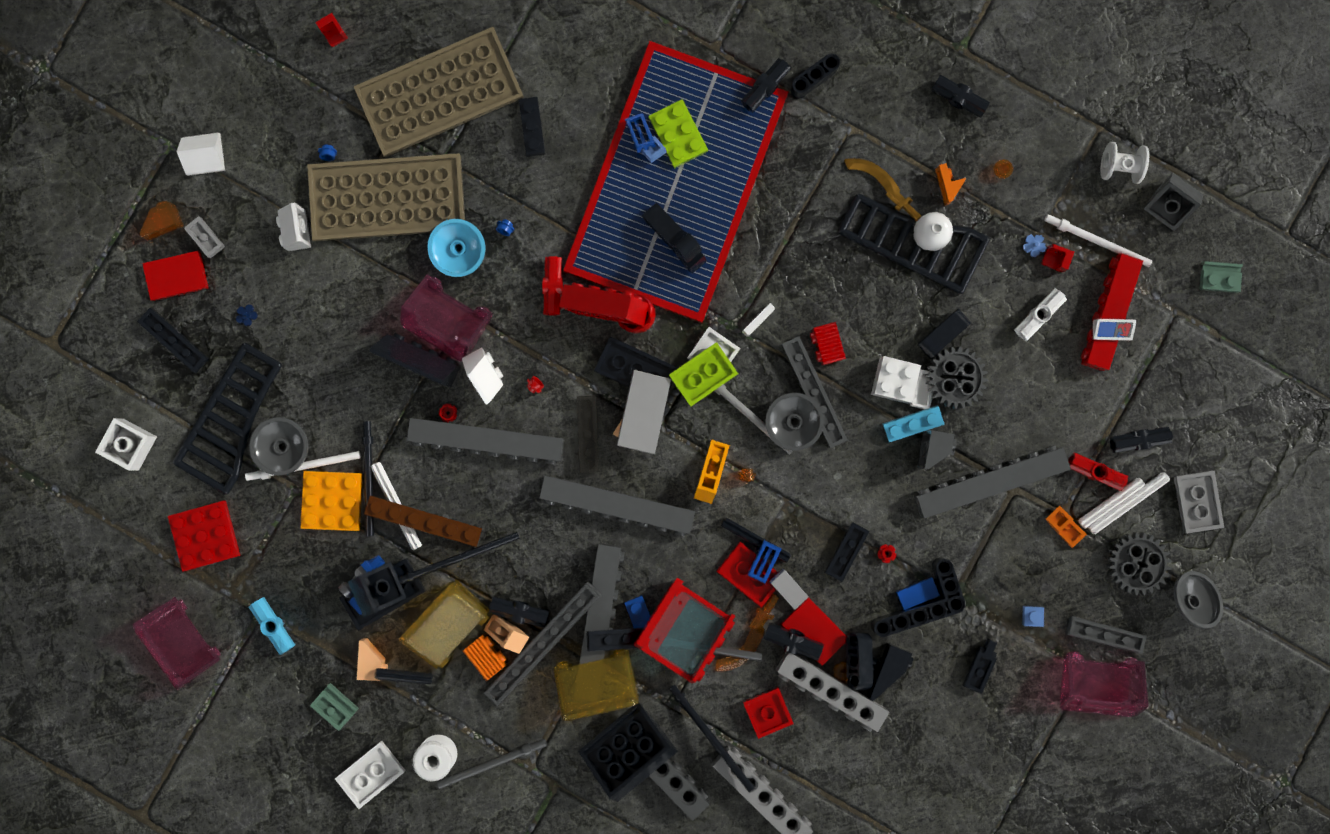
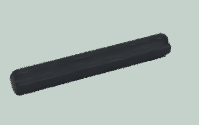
(752, 538)

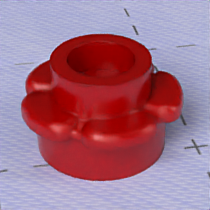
(534, 385)
(443, 410)
(886, 548)

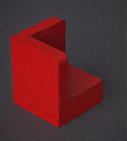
(332, 30)
(1057, 258)

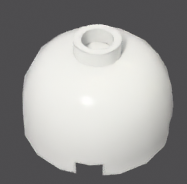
(933, 231)

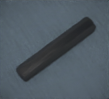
(403, 676)

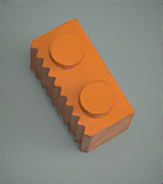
(485, 657)

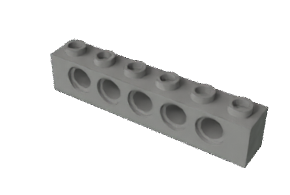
(877, 713)
(764, 806)

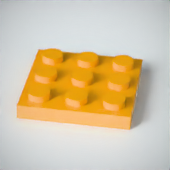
(331, 500)

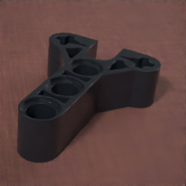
(680, 241)

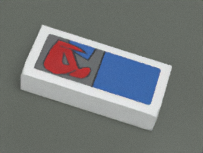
(1113, 329)

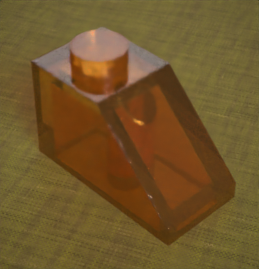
(161, 220)

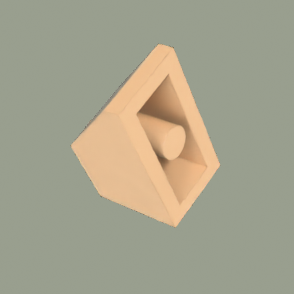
(506, 634)
(369, 660)

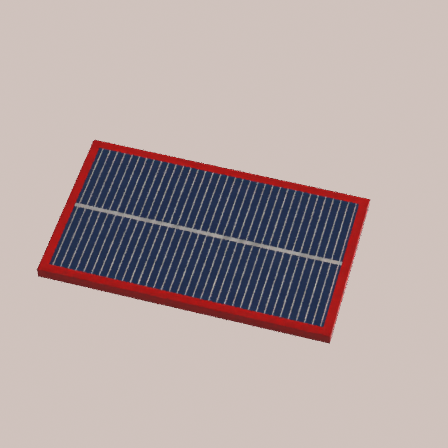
(700, 195)

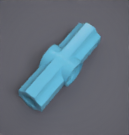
(265, 614)

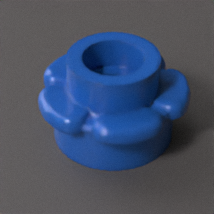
(327, 153)
(504, 227)

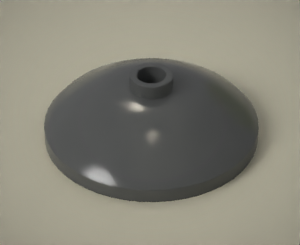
(794, 436)
(266, 445)
(1198, 600)

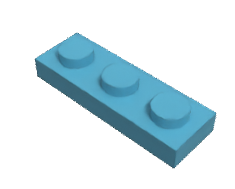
(913, 423)

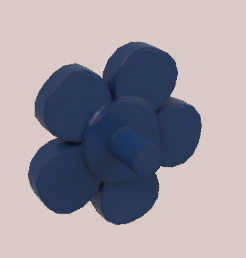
(246, 315)

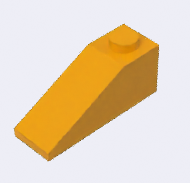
(711, 472)

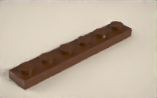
(423, 521)

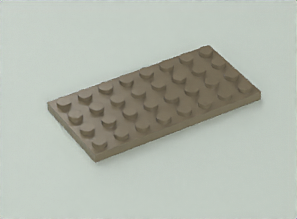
(438, 92)
(384, 196)

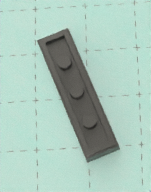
(1106, 634)

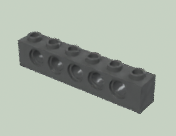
(691, 807)

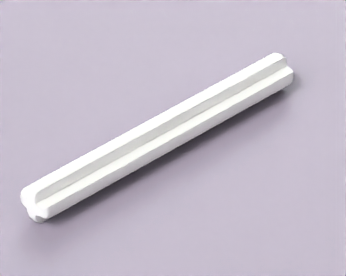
(391, 496)
(1129, 503)

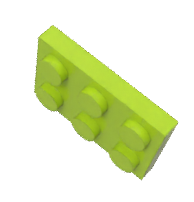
(678, 133)
(703, 374)

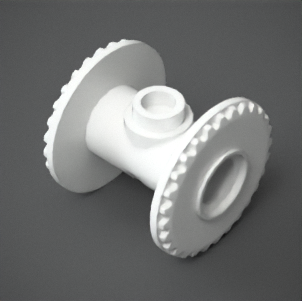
(1134, 164)
(429, 767)

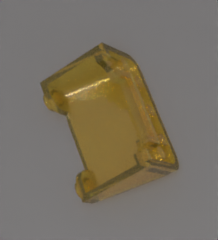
(445, 624)
(596, 686)

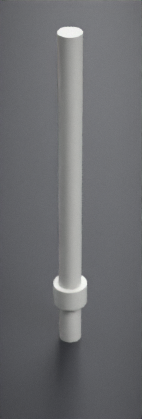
(1065, 225)
(309, 464)

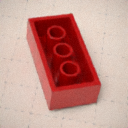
(603, 304)

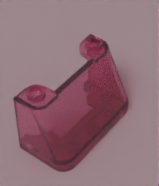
(443, 319)
(175, 643)
(1103, 686)

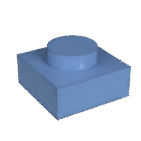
(654, 153)
(1033, 616)

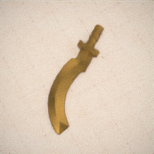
(886, 181)

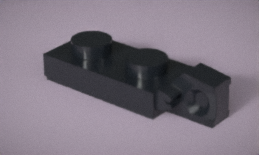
(981, 667)

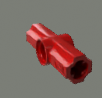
(552, 285)
(1107, 475)

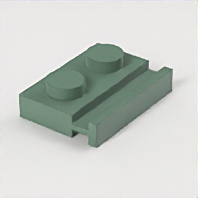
(1221, 276)
(334, 707)

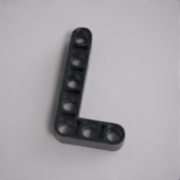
(926, 607)

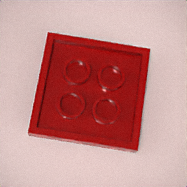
(204, 535)

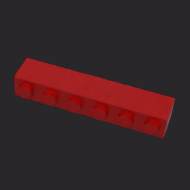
(1112, 305)

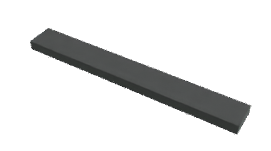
(542, 643)

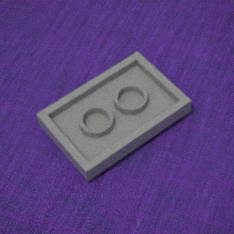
(1198, 502)

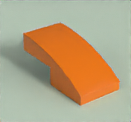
(1065, 526)

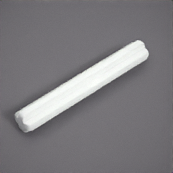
(1111, 503)

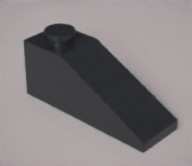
(892, 667)

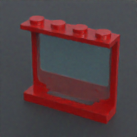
(684, 632)

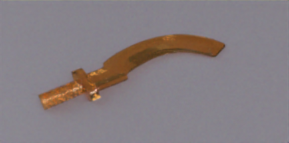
(754, 638)

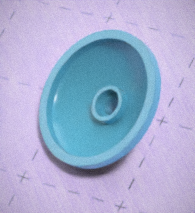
(443, 249)

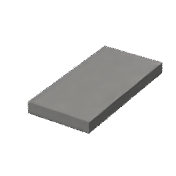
(643, 412)

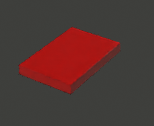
(175, 275)
(736, 569)
(816, 626)

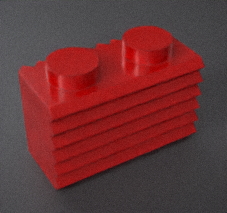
(827, 343)

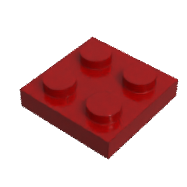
(768, 712)

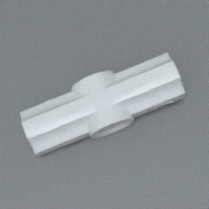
(1033, 322)

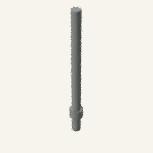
(744, 410)

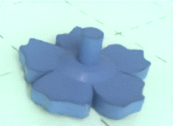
(1034, 245)

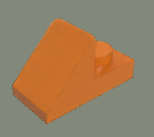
(948, 188)

